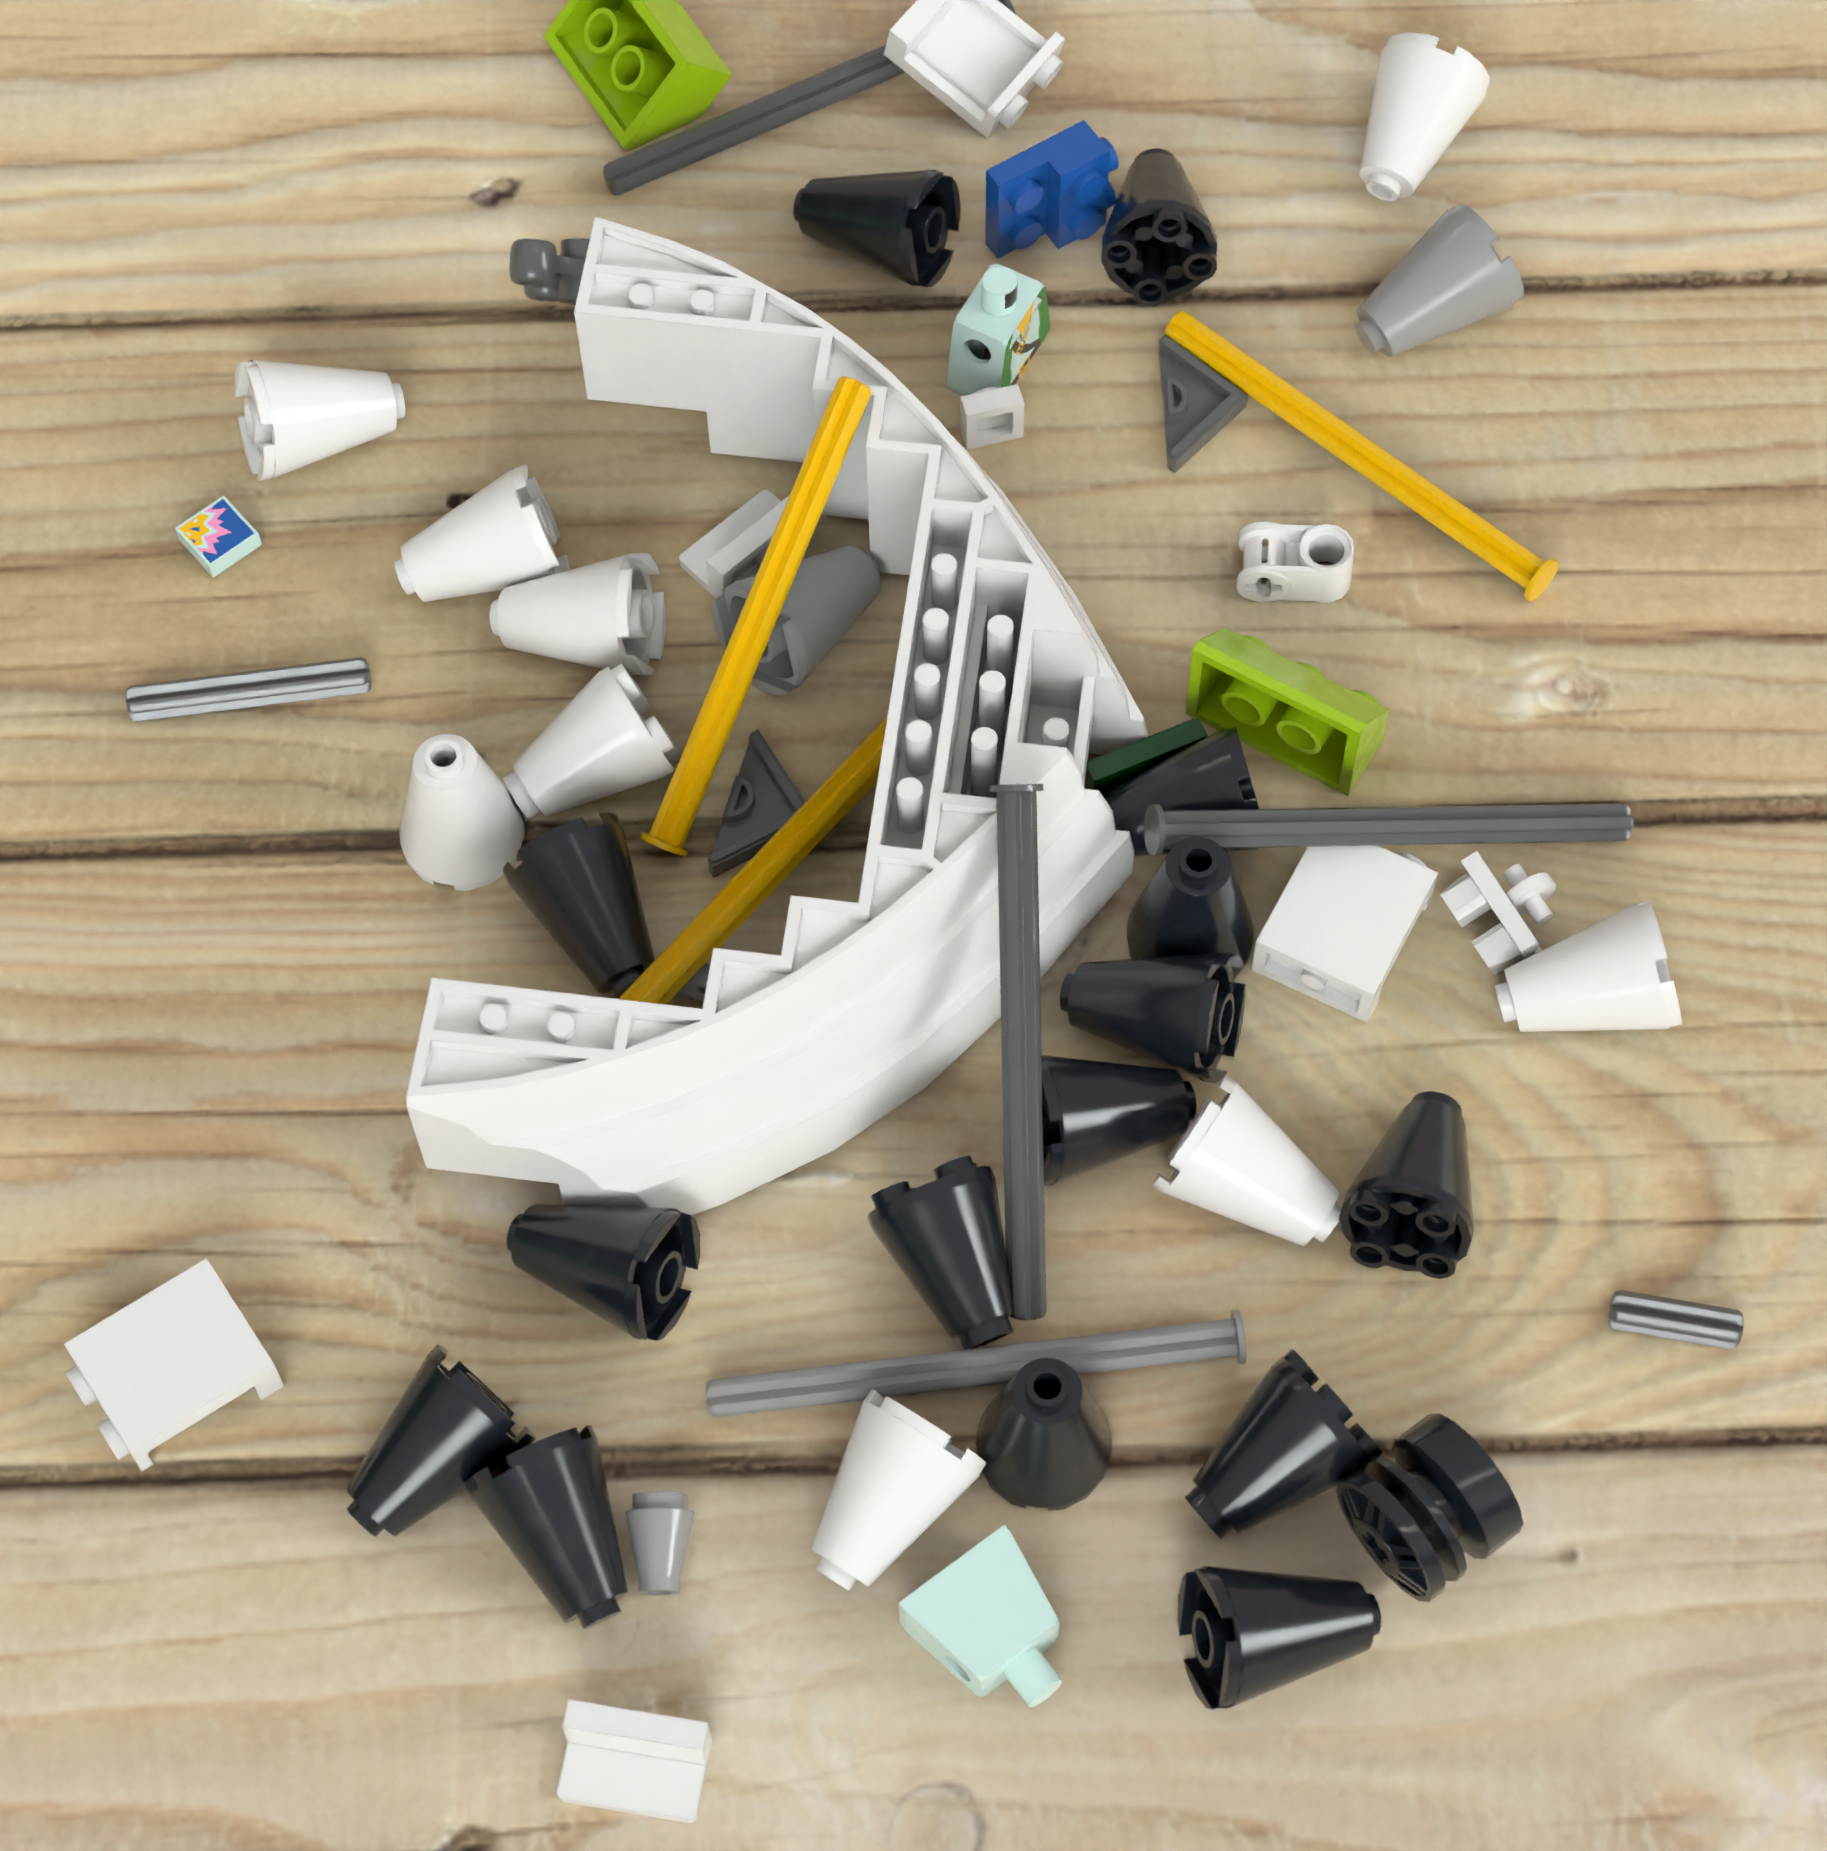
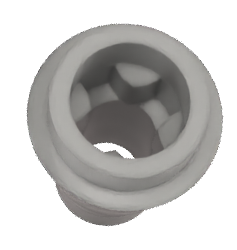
(659, 1539)

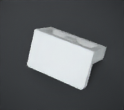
(735, 545)
(634, 1761)

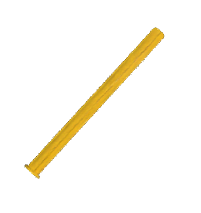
(1364, 456)
(758, 616)
(761, 874)

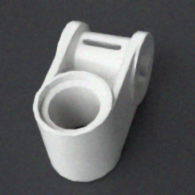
(1293, 561)

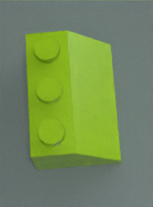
(638, 64)
(1284, 708)

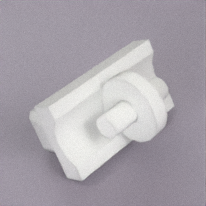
(1480, 891)

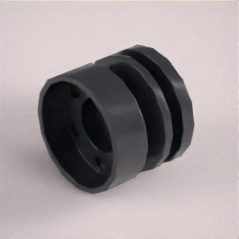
(1430, 1506)

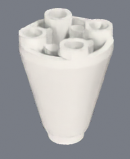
(593, 749)

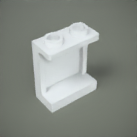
(974, 58)
(1343, 924)
(168, 1362)

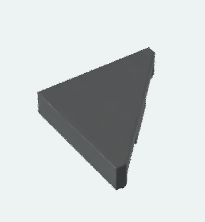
(1194, 402)
(756, 807)

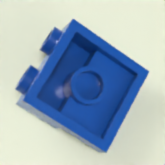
(1051, 191)

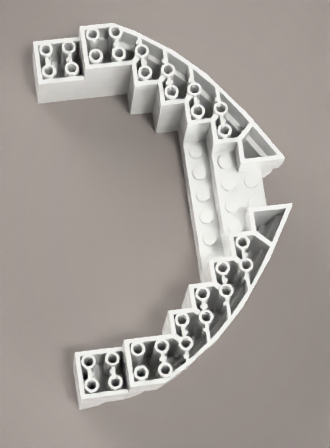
(869, 995)

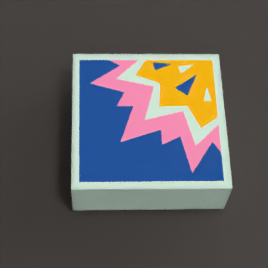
(218, 536)

